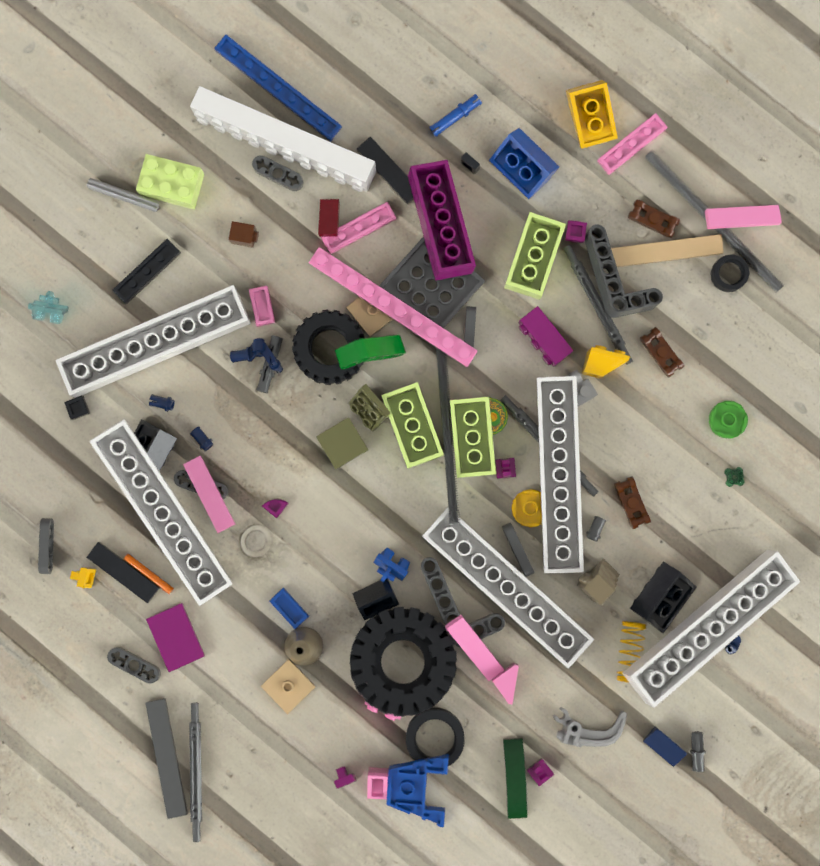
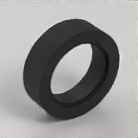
(439, 714)

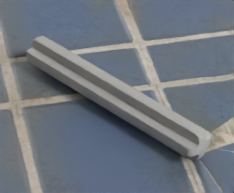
(122, 194)

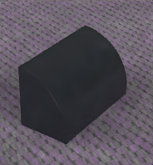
(375, 599)

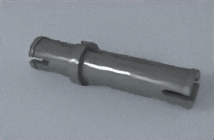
(267, 373)

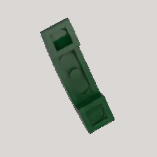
(515, 778)

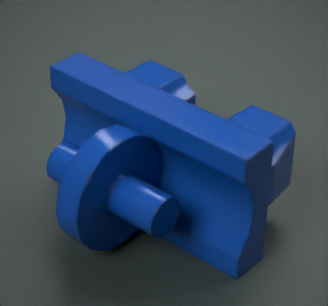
(389, 568)

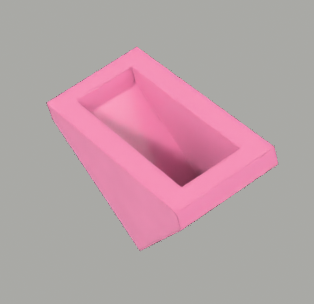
(507, 681)
(377, 783)

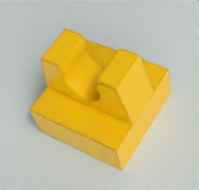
(84, 577)

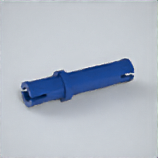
(455, 115)

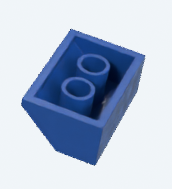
(523, 163)

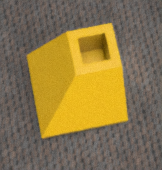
(602, 362)

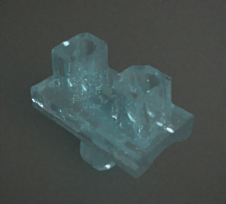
(39, 308)

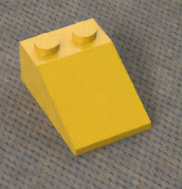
(592, 113)

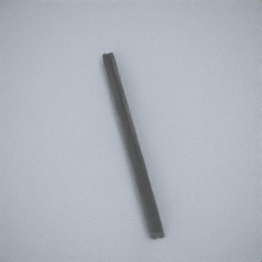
(733, 240)
(447, 438)

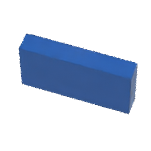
(289, 608)

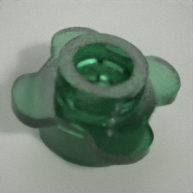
(738, 472)

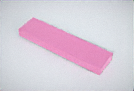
(632, 144)
(743, 216)
(360, 227)
(209, 494)
(474, 647)

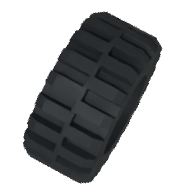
(303, 346)

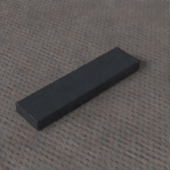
(387, 169)
(146, 271)
(123, 572)

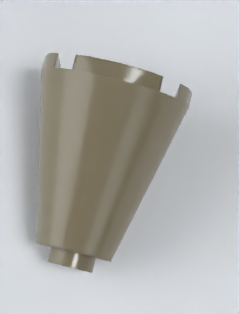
(309, 641)

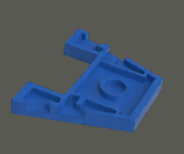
(408, 787)

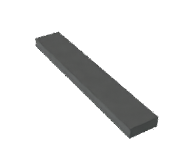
(166, 758)

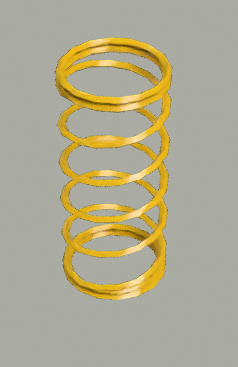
(630, 624)

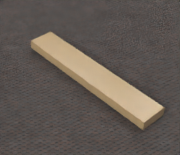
(668, 250)

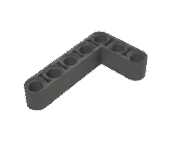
(613, 279)
(452, 609)

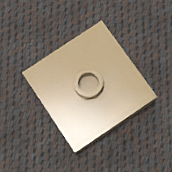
(368, 316)
(288, 686)

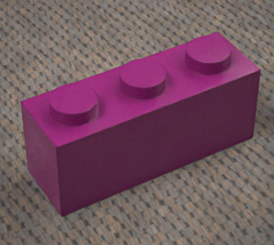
(545, 337)

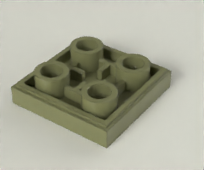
(369, 408)
(342, 443)

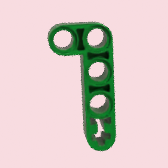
(370, 350)

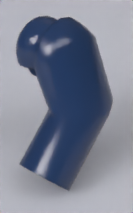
(733, 646)

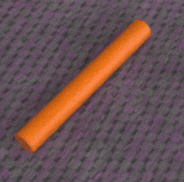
(148, 573)

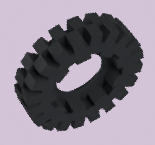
(438, 655)

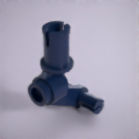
(257, 349)

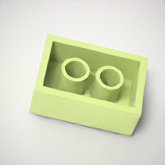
(170, 181)

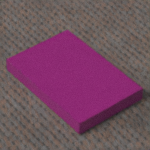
(175, 637)

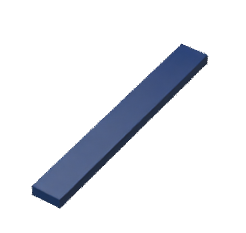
(278, 87)

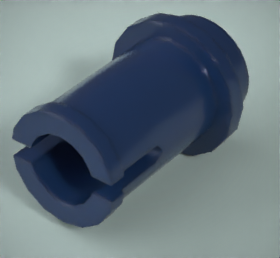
(164, 403)
(201, 438)

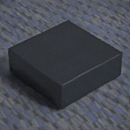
(470, 163)
(77, 407)

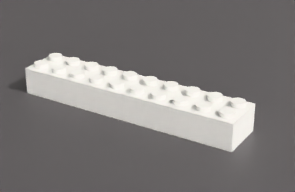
(283, 139)
(153, 341)
(560, 474)
(161, 512)
(509, 589)
(711, 627)

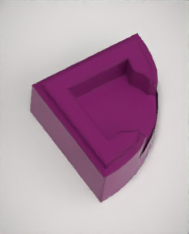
(275, 506)

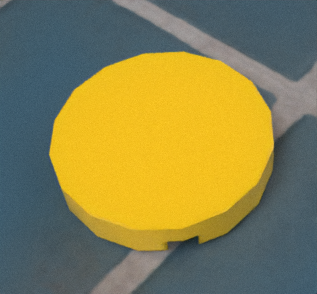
(524, 507)

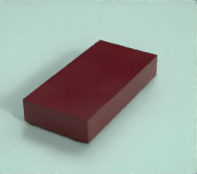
(328, 217)

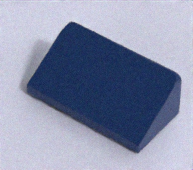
(664, 746)

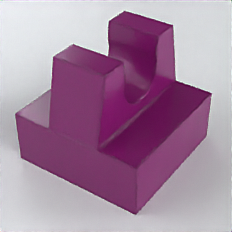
(575, 231)
(505, 468)
(540, 772)
(344, 778)

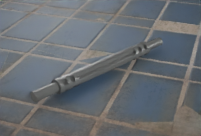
(596, 301)
(532, 428)
(195, 772)

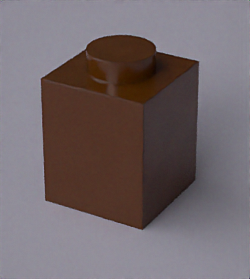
(243, 234)

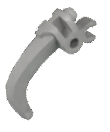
(575, 735)

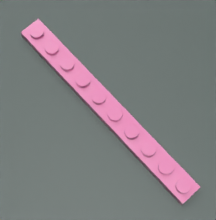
(393, 307)

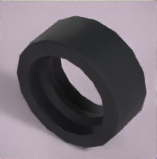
(740, 262)

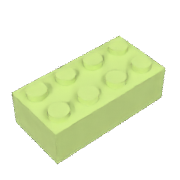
(535, 256)
(412, 425)
(473, 437)

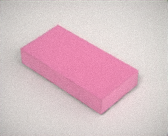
(262, 306)

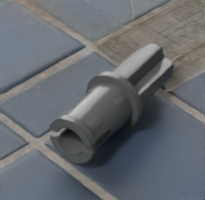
(697, 751)

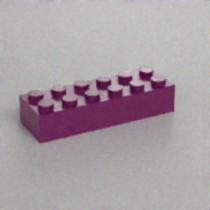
(441, 220)

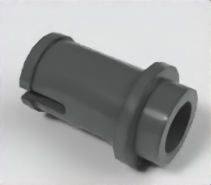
(596, 528)

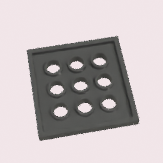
(448, 309)

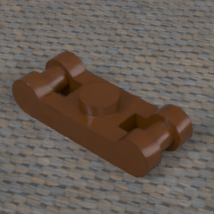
(653, 219)
(661, 352)
(632, 502)

